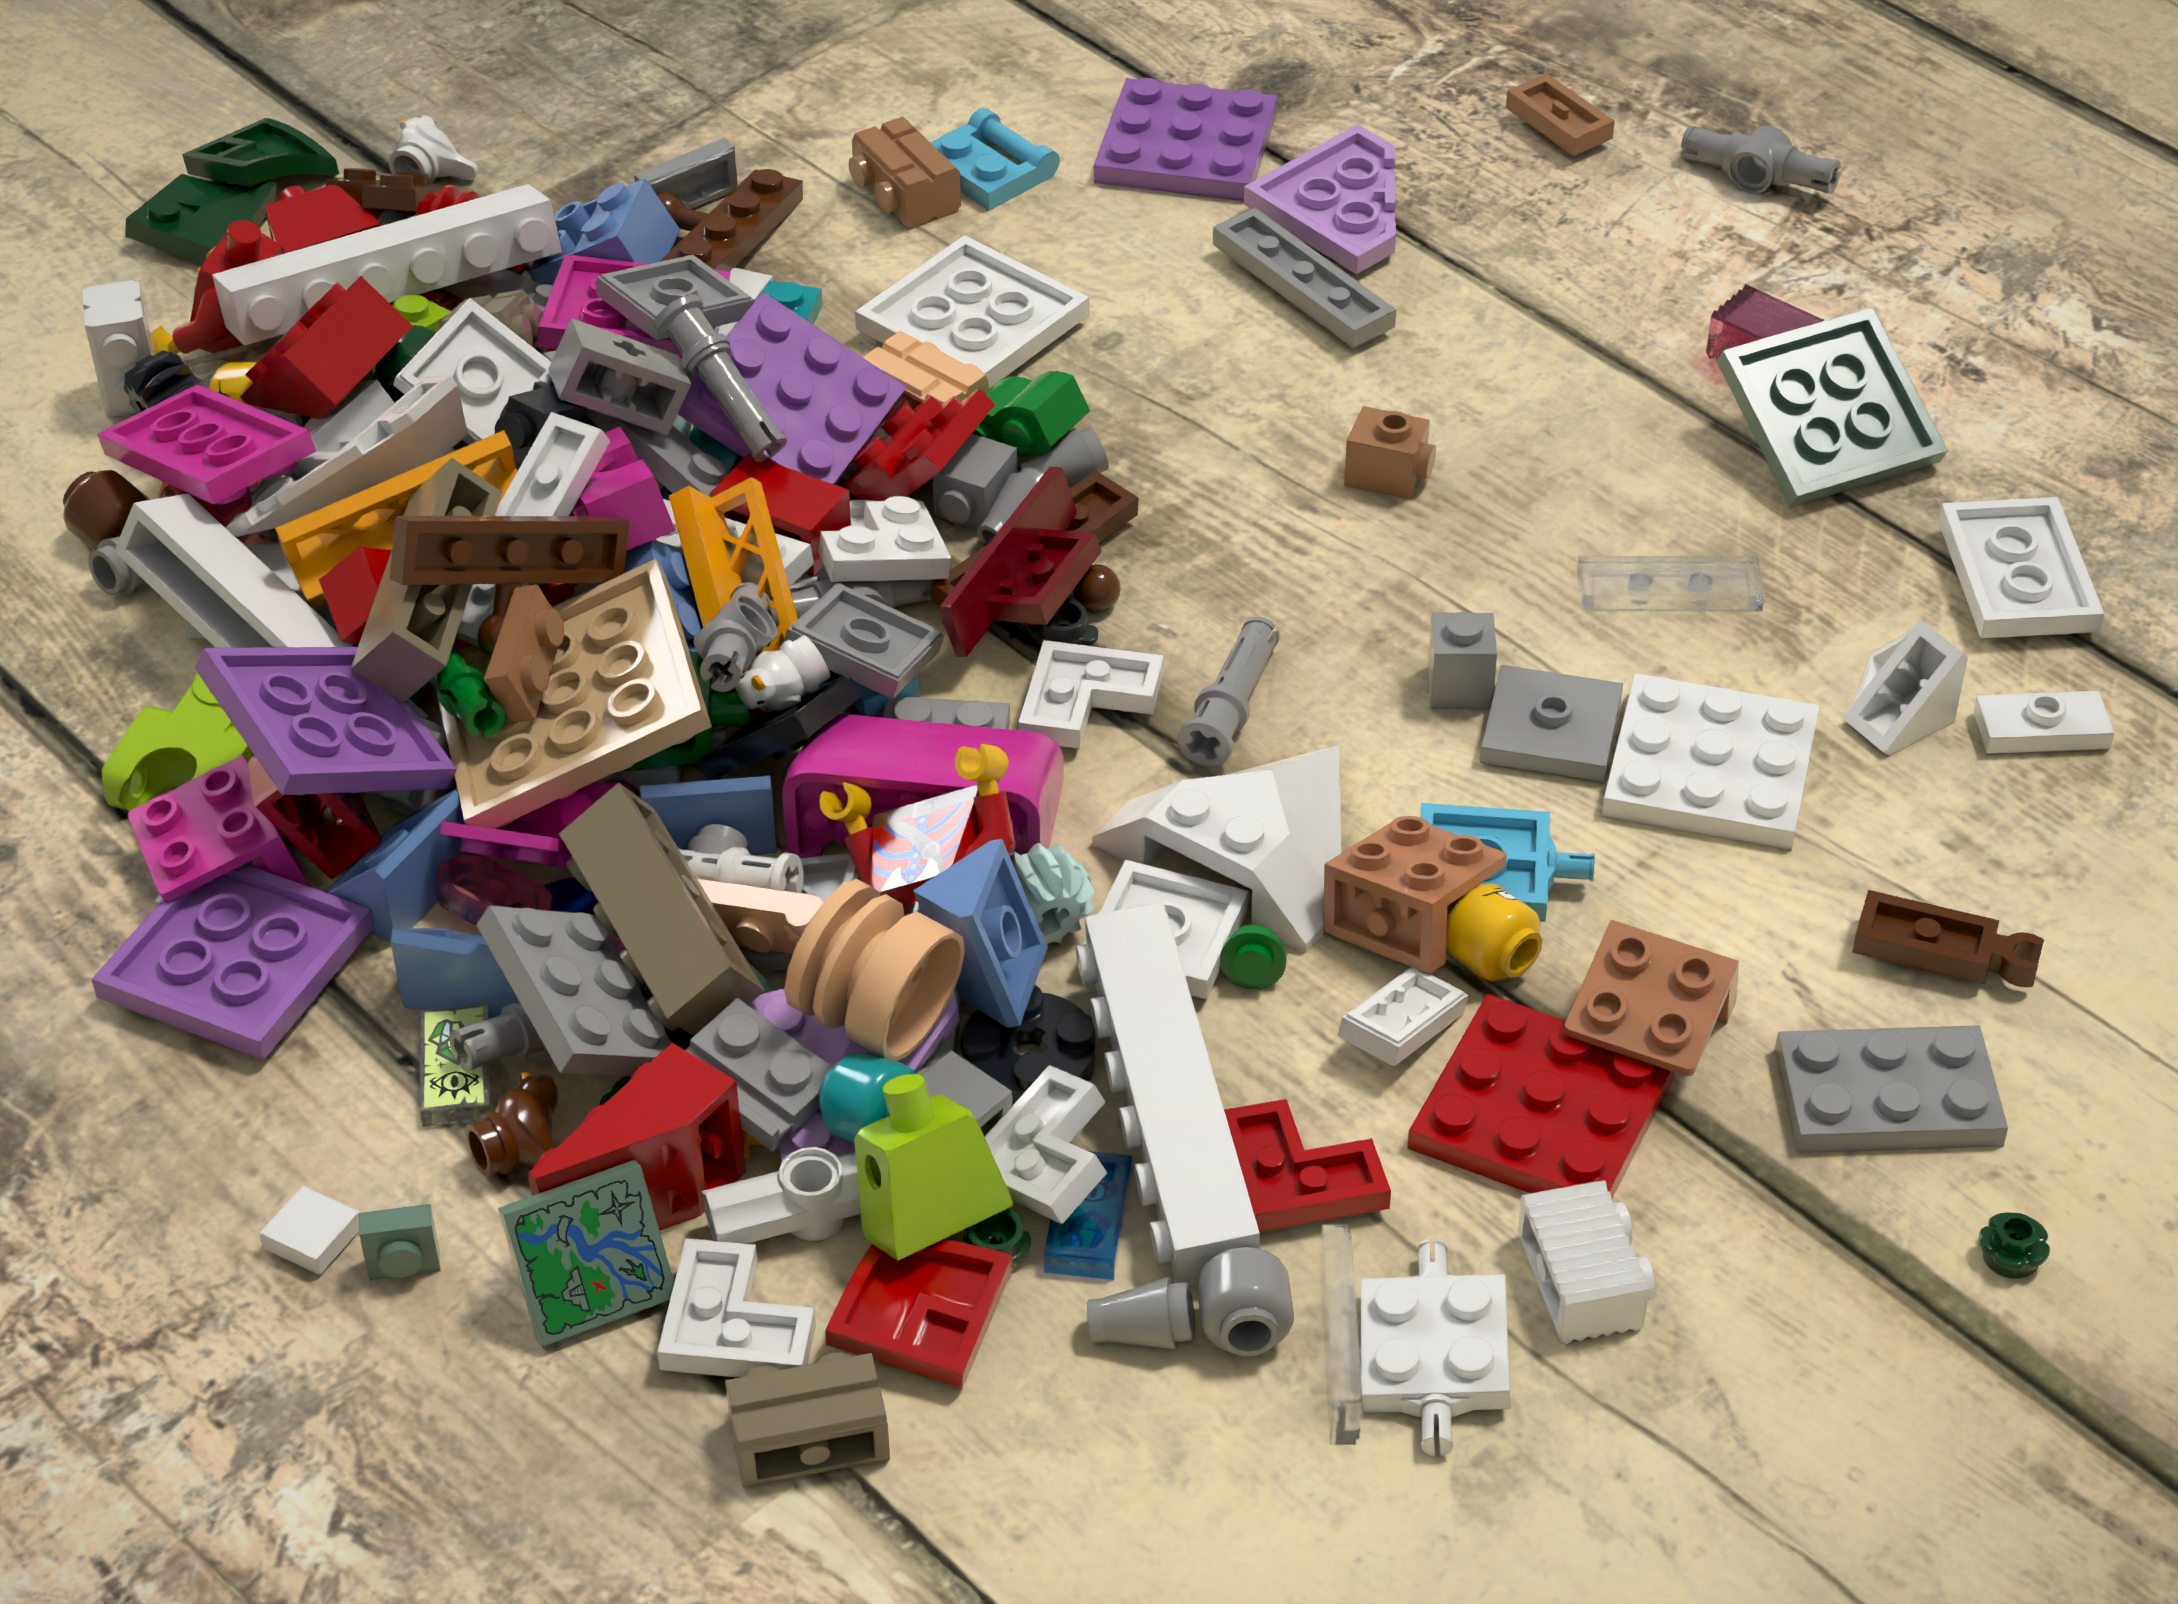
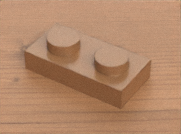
(1560, 114)
(524, 653)

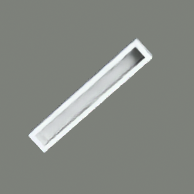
(393, 258)
(218, 580)
(1168, 1089)

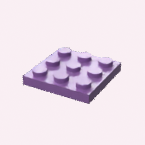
(1185, 138)
(809, 385)
(321, 722)
(235, 958)

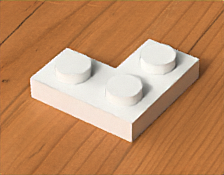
(893, 545)
(1079, 677)
(1035, 1146)
(716, 1327)

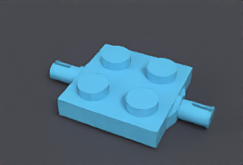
(1526, 841)

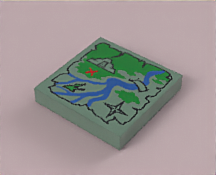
(588, 1252)

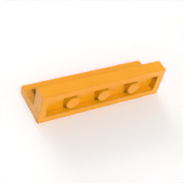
(368, 517)
(714, 563)

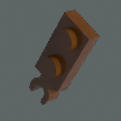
(1944, 941)

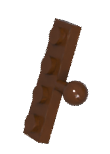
(737, 222)
(1100, 509)
(507, 554)

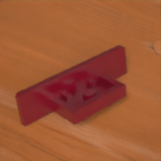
(1024, 567)

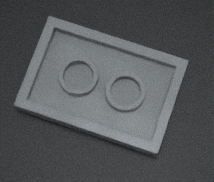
(574, 989)
(1890, 1089)

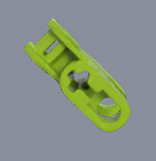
(170, 748)

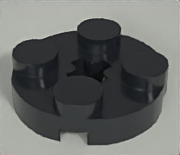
(1049, 1022)

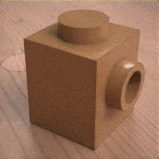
(1388, 452)

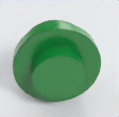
(1253, 957)

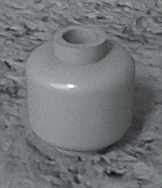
(1245, 1301)

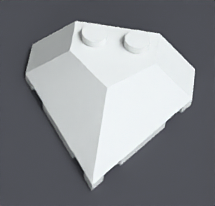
(359, 447)
(1256, 826)

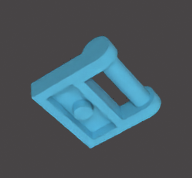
(987, 174)

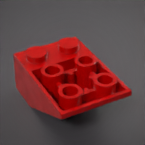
(326, 351)
(671, 1119)

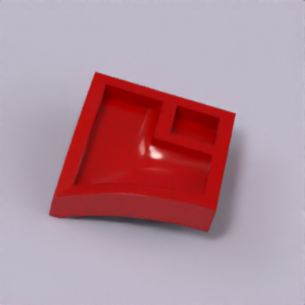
(923, 1309)

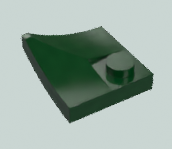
(259, 154)
(195, 214)

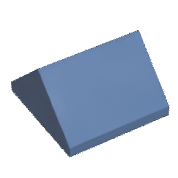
(736, 803)
(401, 871)
(999, 930)
(448, 970)

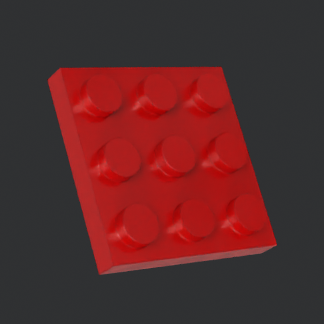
(1537, 1104)

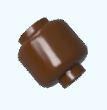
(99, 506)

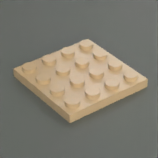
(611, 699)

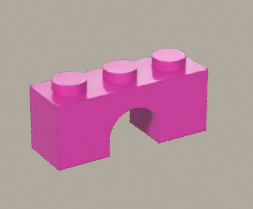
(627, 490)

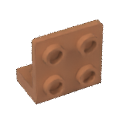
(1397, 887)
(1653, 998)

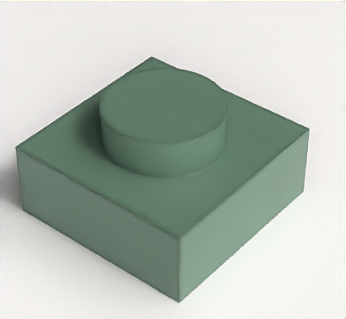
(399, 1242)

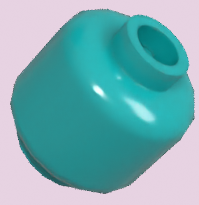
(853, 1092)

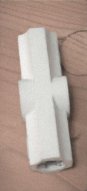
(803, 1198)

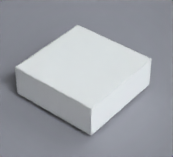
(310, 1230)

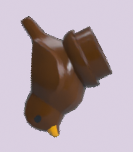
(517, 1129)

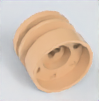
(874, 970)

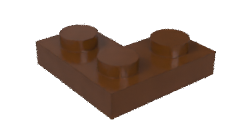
(391, 192)

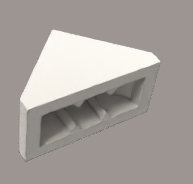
(1908, 689)

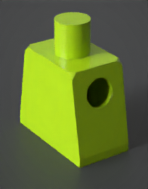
(924, 1171)

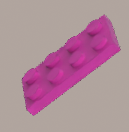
(207, 444)

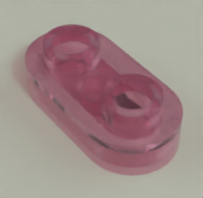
(474, 882)

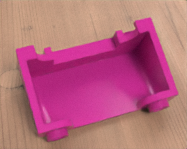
(911, 763)

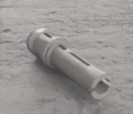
(708, 356)
(1224, 706)

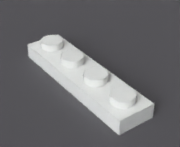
(543, 486)

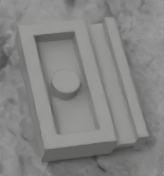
(772, 1071)

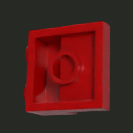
(915, 446)

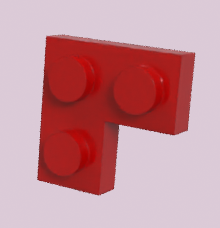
(1298, 1184)

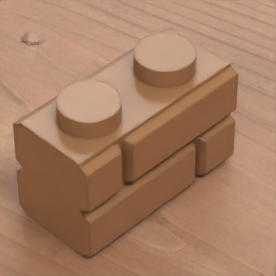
(905, 173)

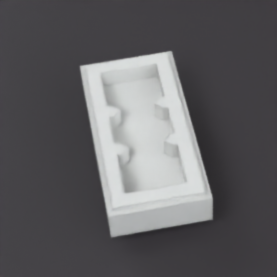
(2043, 722)
(1403, 1015)

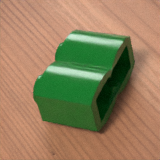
(1033, 412)

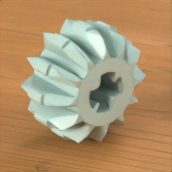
(1055, 889)

